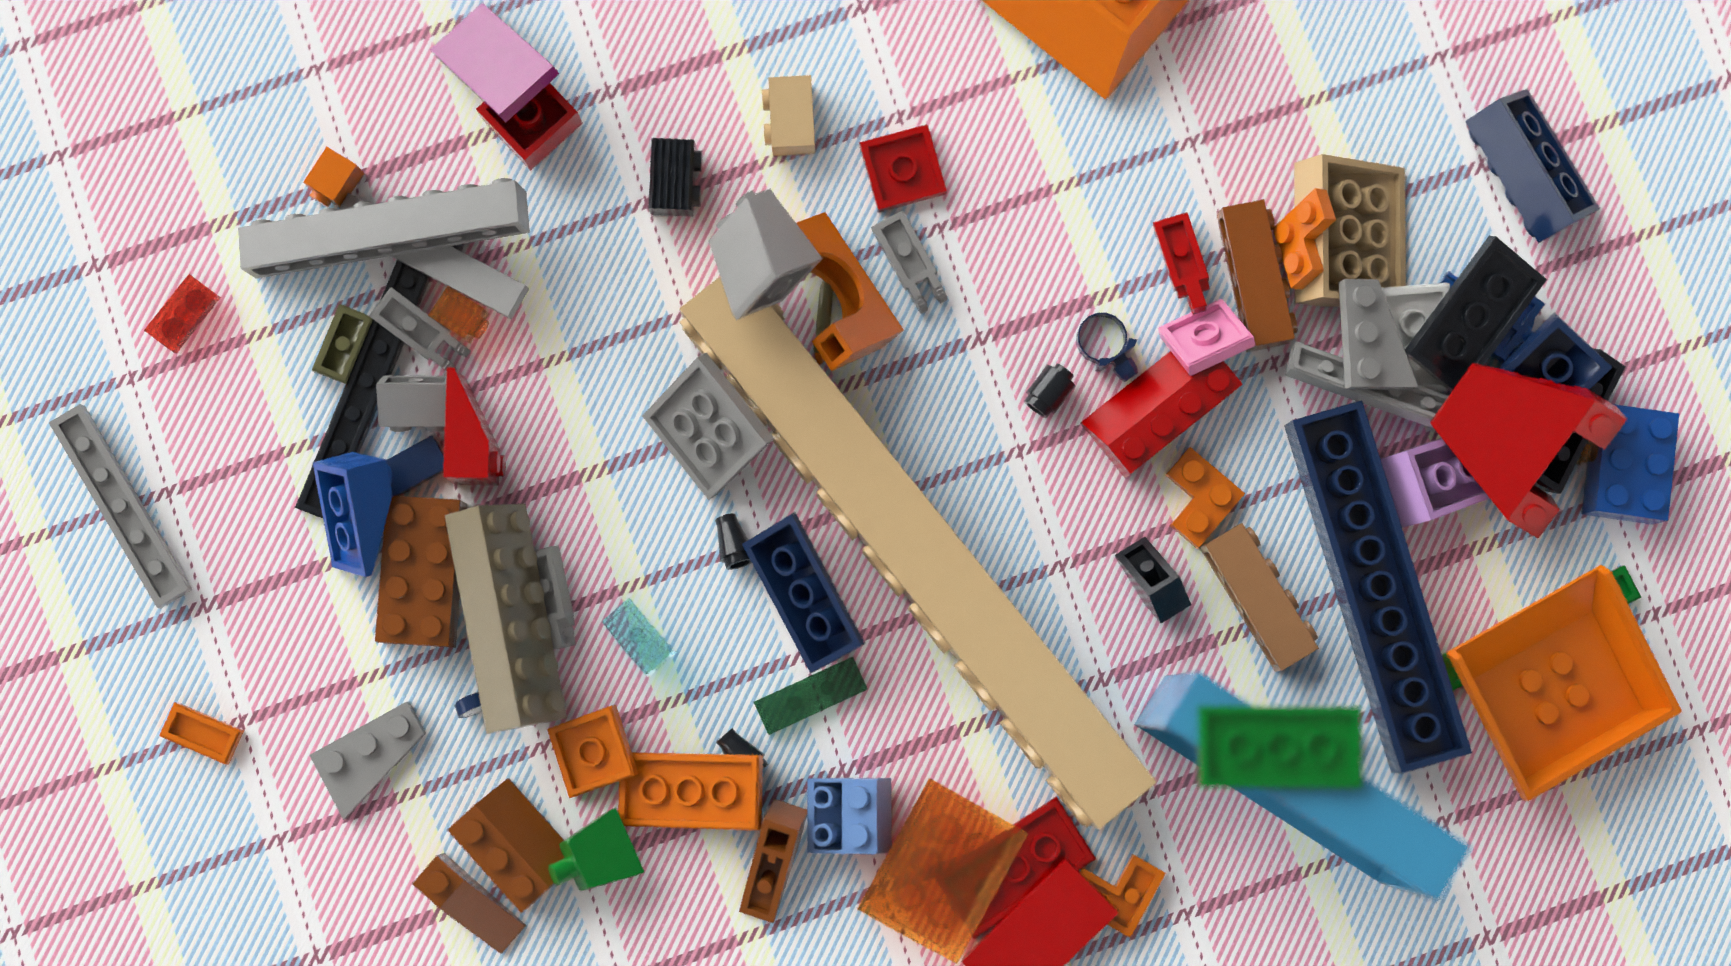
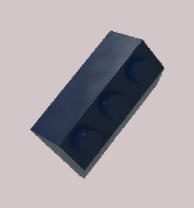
(1557, 355)

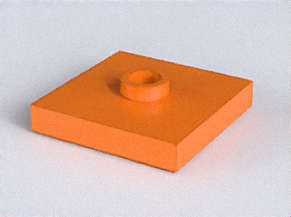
(592, 751)

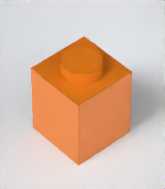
(332, 178)

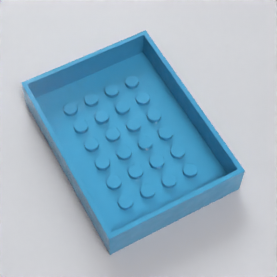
(1354, 823)

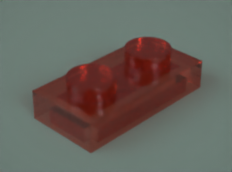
(182, 313)

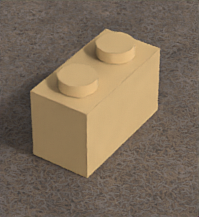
(790, 115)

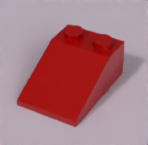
(469, 445)

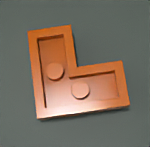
(1297, 237)
(1211, 497)
(1131, 892)

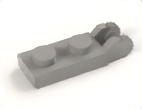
(908, 258)
(415, 328)

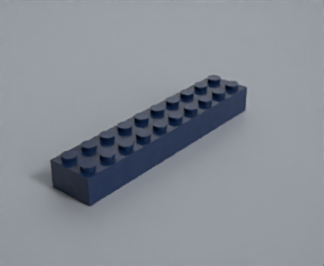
(1377, 588)

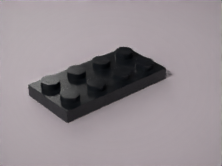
(1475, 313)

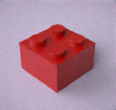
(536, 126)

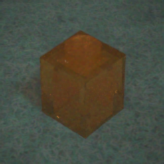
(460, 315)

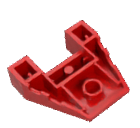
(1511, 430)

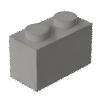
(411, 402)

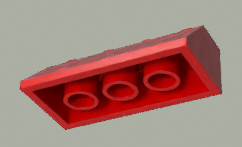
(1156, 410)

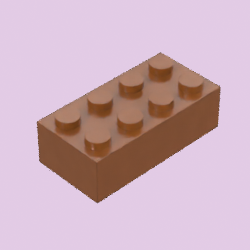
(418, 575)

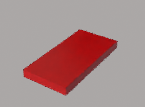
(1049, 842)
(1047, 923)

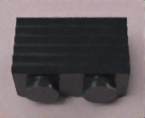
(673, 177)

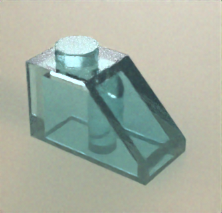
(638, 637)

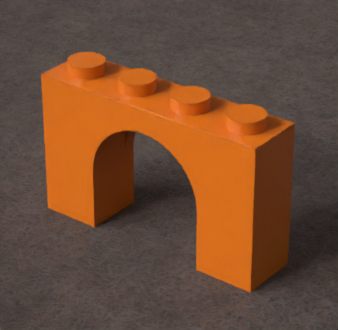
(866, 318)

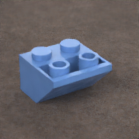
(849, 815)

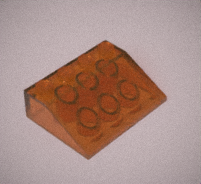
(942, 871)

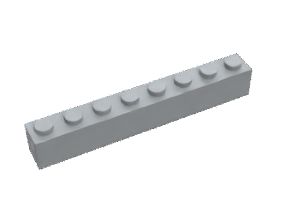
(384, 228)

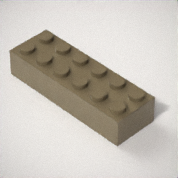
(505, 616)

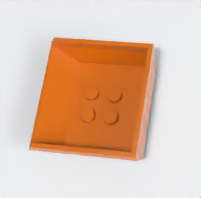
(1092, 37)
(1564, 682)

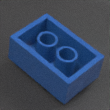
(1635, 470)

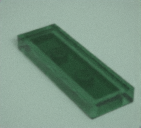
(810, 695)

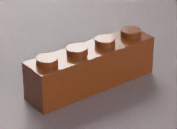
(1256, 274)

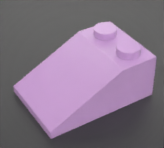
(1429, 483)

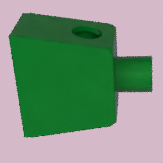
(597, 854)

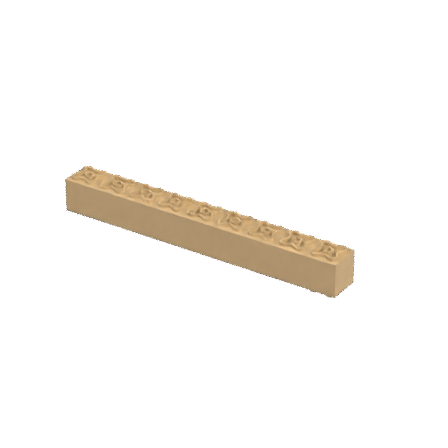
(920, 557)

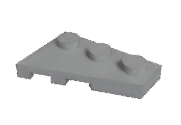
(1370, 339)
(363, 757)

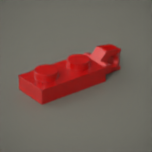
(1183, 259)

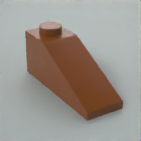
(773, 860)
(468, 902)

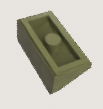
(342, 344)

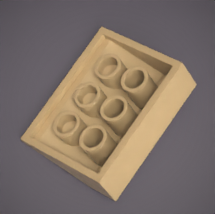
(1368, 227)

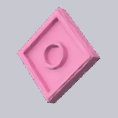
(1206, 337)

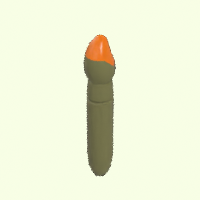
(823, 314)

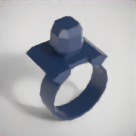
(1124, 367)

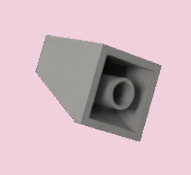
(760, 253)

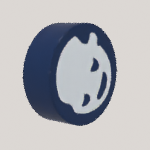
(468, 706)

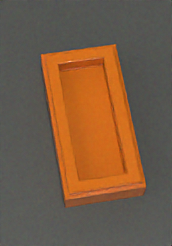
(201, 733)

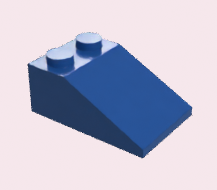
(354, 508)

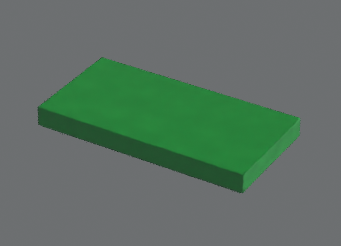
(1279, 747)

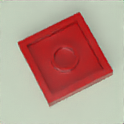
(902, 168)

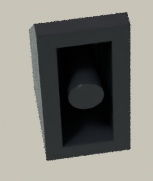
(1153, 580)

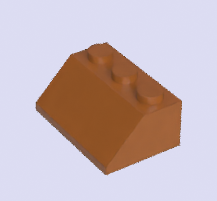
(510, 843)

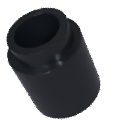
(1049, 390)

